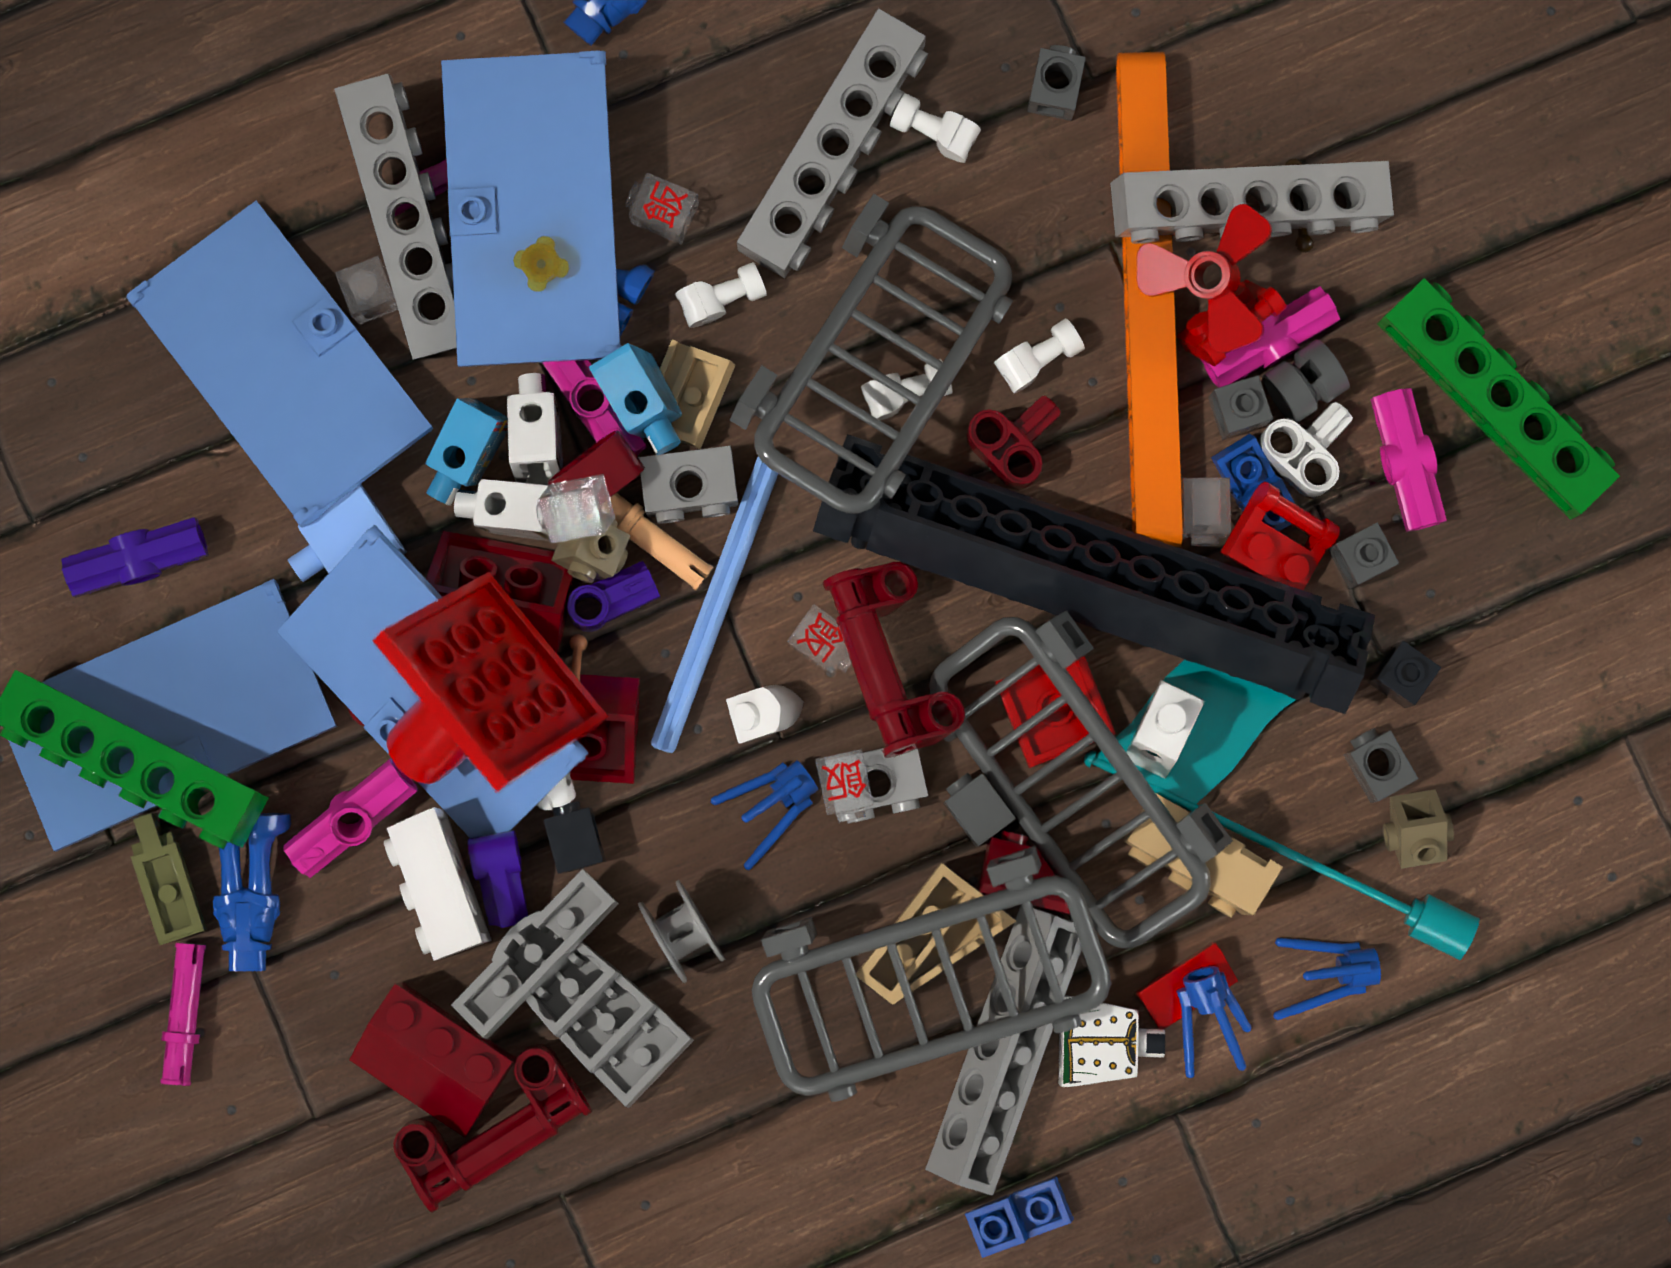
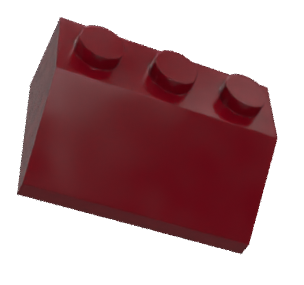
(524, 573)
(614, 741)
(431, 1058)

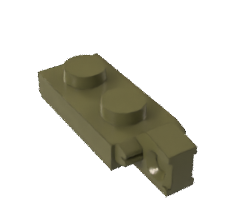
(165, 882)

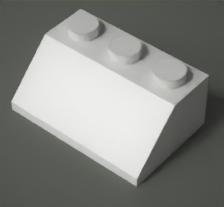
(436, 884)

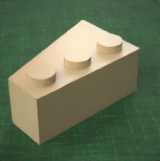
(1237, 874)
(920, 953)

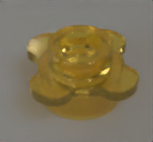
(542, 250)

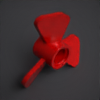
(1229, 319)

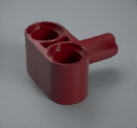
(1014, 440)
(608, 457)

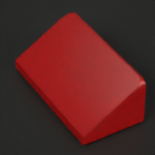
(1161, 994)

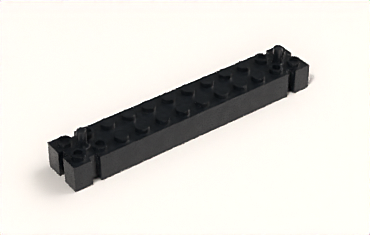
(1106, 578)

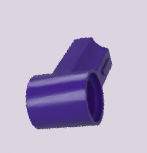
(617, 595)
(498, 866)

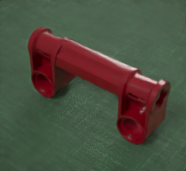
(860, 600)
(499, 1143)

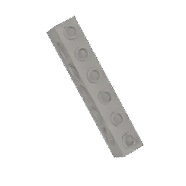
(882, 40)
(358, 105)
(1362, 183)
(1002, 1072)

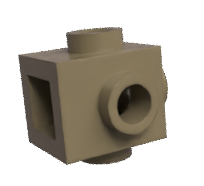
(595, 555)
(1418, 829)

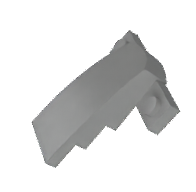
(576, 993)

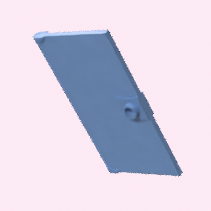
(521, 166)
(279, 363)
(335, 637)
(204, 686)

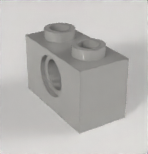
(664, 471)
(905, 778)

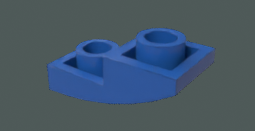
(1247, 469)
(1019, 1216)

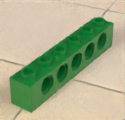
(1503, 425)
(235, 805)

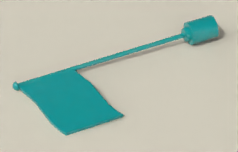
(1222, 734)

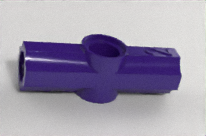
(134, 557)

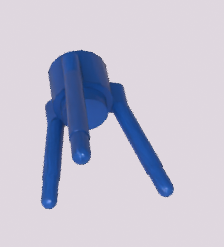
(791, 786)
(1355, 968)
(1206, 991)

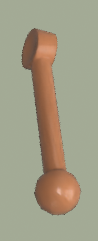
(578, 644)

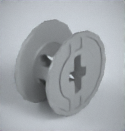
(681, 931)

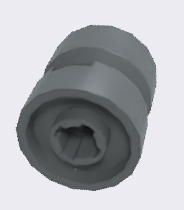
(1291, 389)

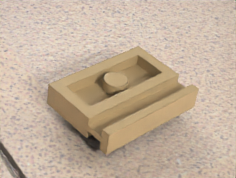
(698, 386)

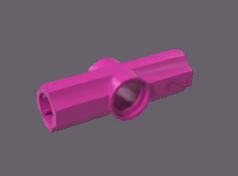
(1281, 337)
(574, 380)
(1408, 459)
(329, 837)

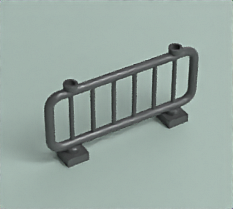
(774, 409)
(1192, 839)
(1016, 873)

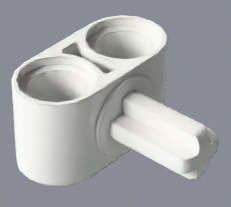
(1307, 447)

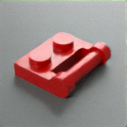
(1258, 299)
(1271, 552)

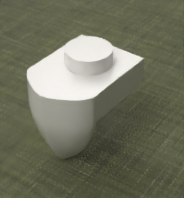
(763, 711)

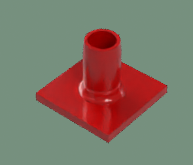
(482, 688)

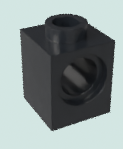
(1404, 674)
(574, 838)

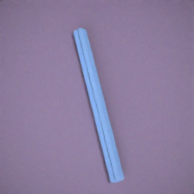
(714, 608)

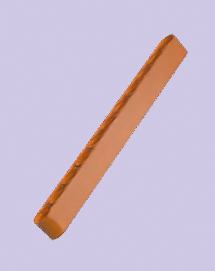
(1149, 319)

